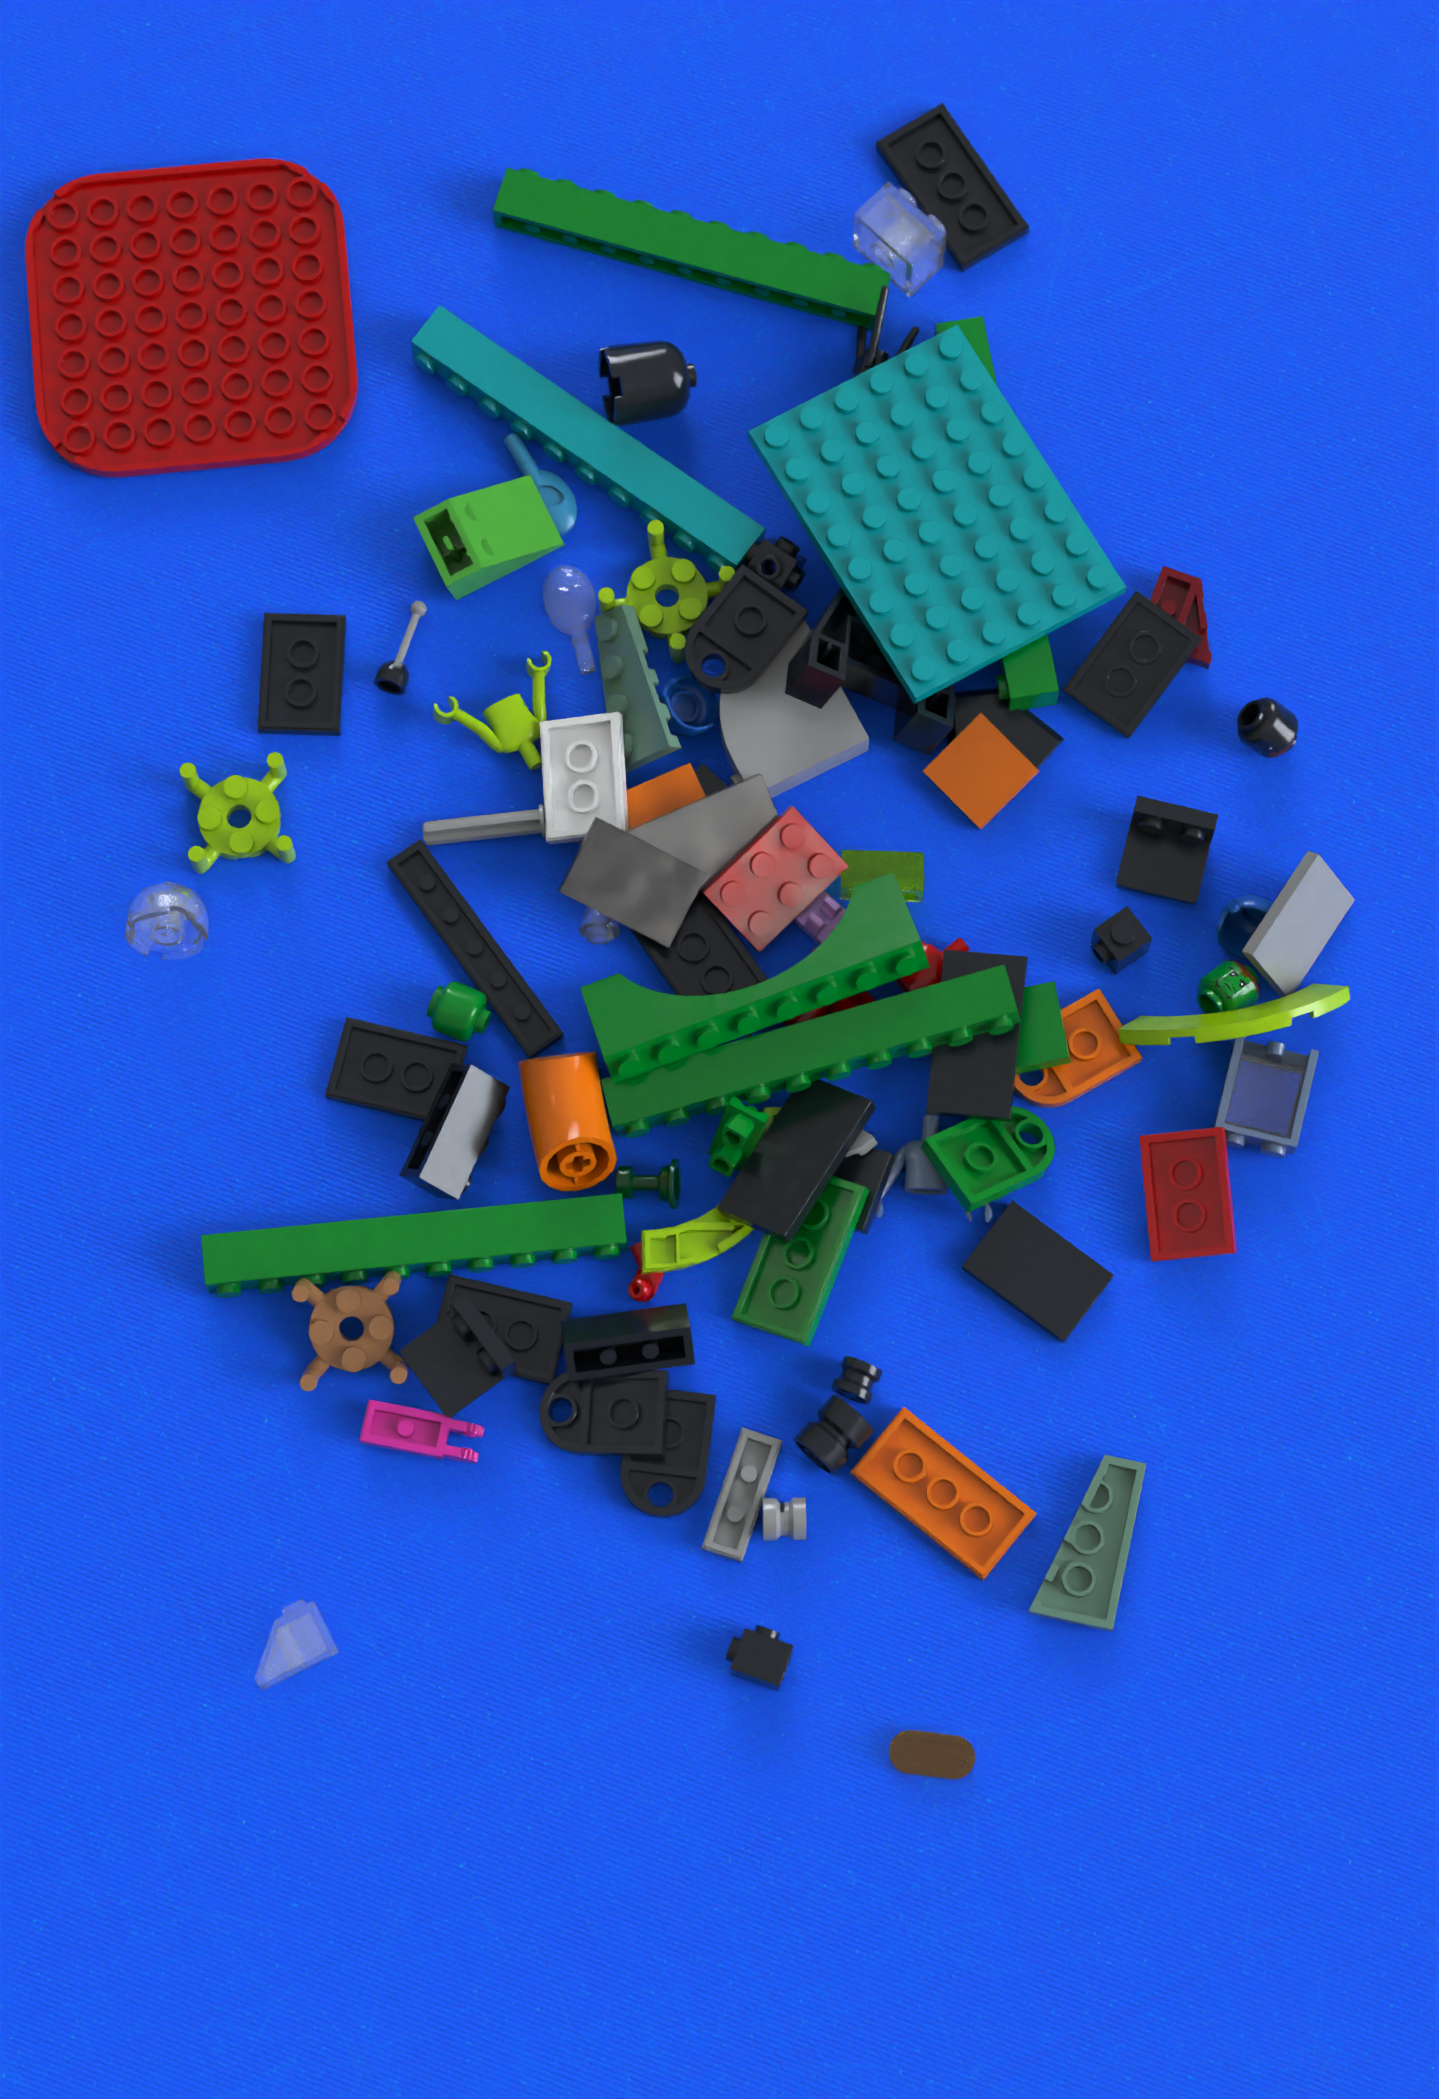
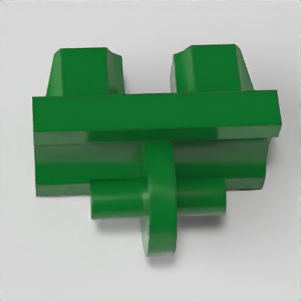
(736, 1137)

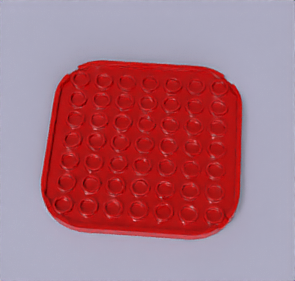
(191, 318)

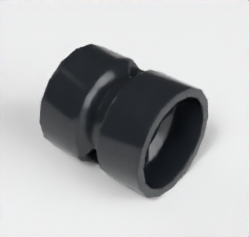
(833, 1435)

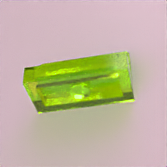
(868, 865)

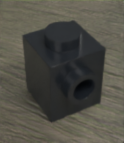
(1120, 941)
(760, 1657)

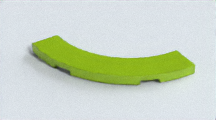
(1237, 1023)
(694, 1240)

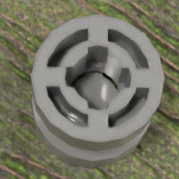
(784, 1519)

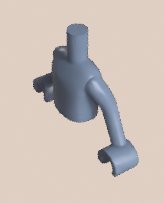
(920, 1173)

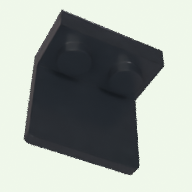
(1166, 850)
(459, 1358)

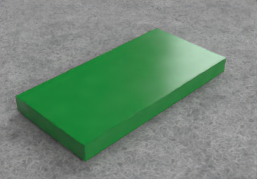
(794, 1279)

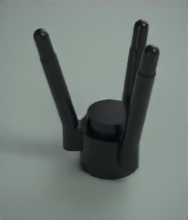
(872, 356)

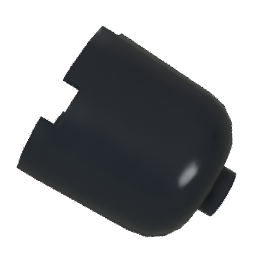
(645, 381)

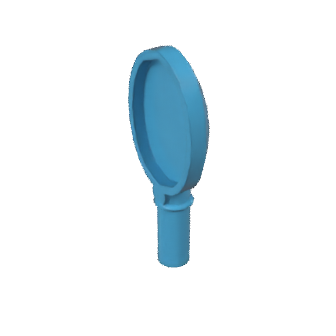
(553, 490)

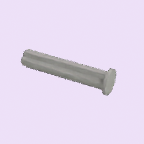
(484, 827)

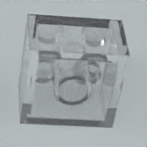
(899, 238)

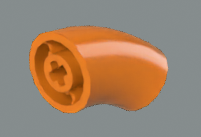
(567, 1120)

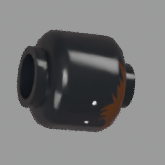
(1267, 727)

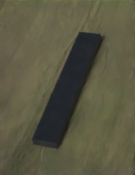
(475, 949)

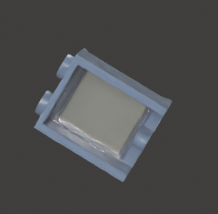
(1265, 1096)

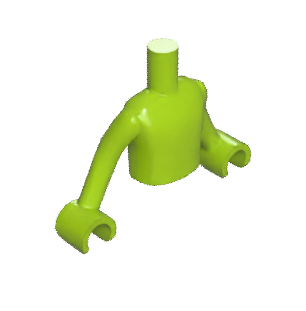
(510, 720)

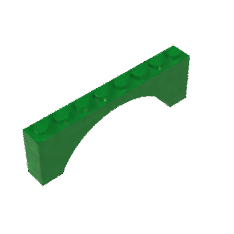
(653, 1028)

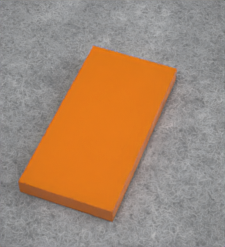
(943, 1493)

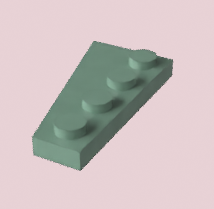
(631, 688)
(1093, 1556)

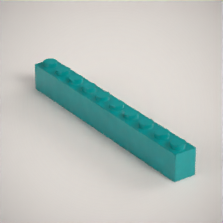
(585, 441)

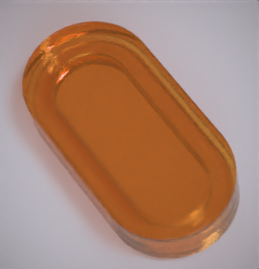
(931, 1755)

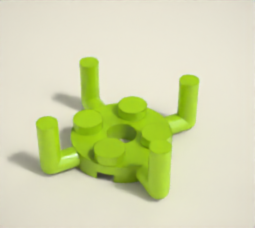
(662, 574)
(232, 795)

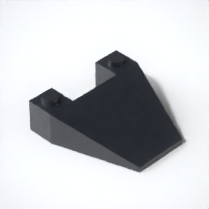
(845, 655)

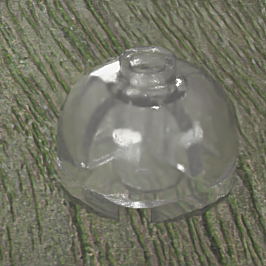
(167, 921)

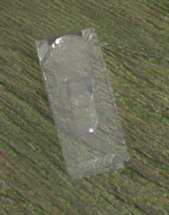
(294, 1644)

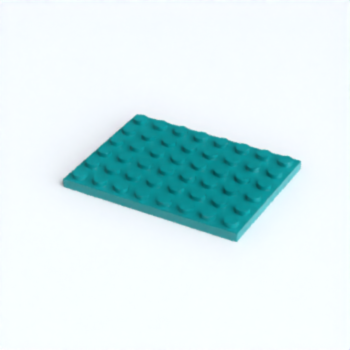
(936, 513)

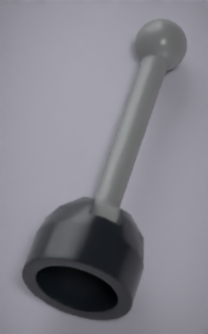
(393, 674)

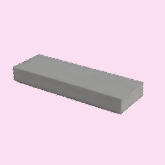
(742, 1495)

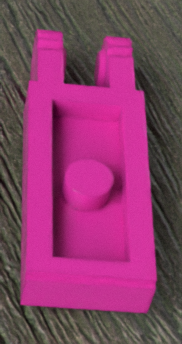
(416, 1431)

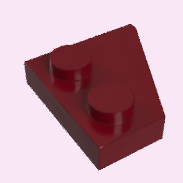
(1183, 600)

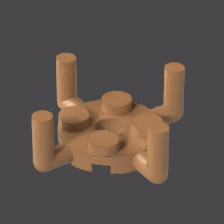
(344, 1352)

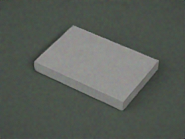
(1298, 924)

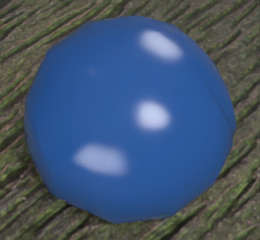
(689, 705)
(1240, 921)

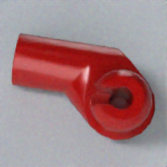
(646, 1285)

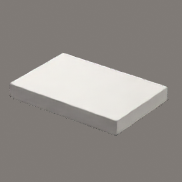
(583, 775)

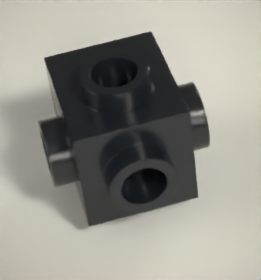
(788, 563)

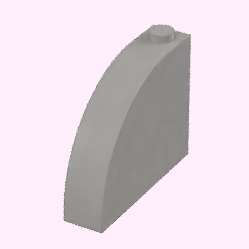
(783, 735)

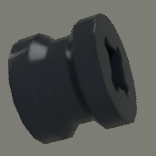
(856, 1380)

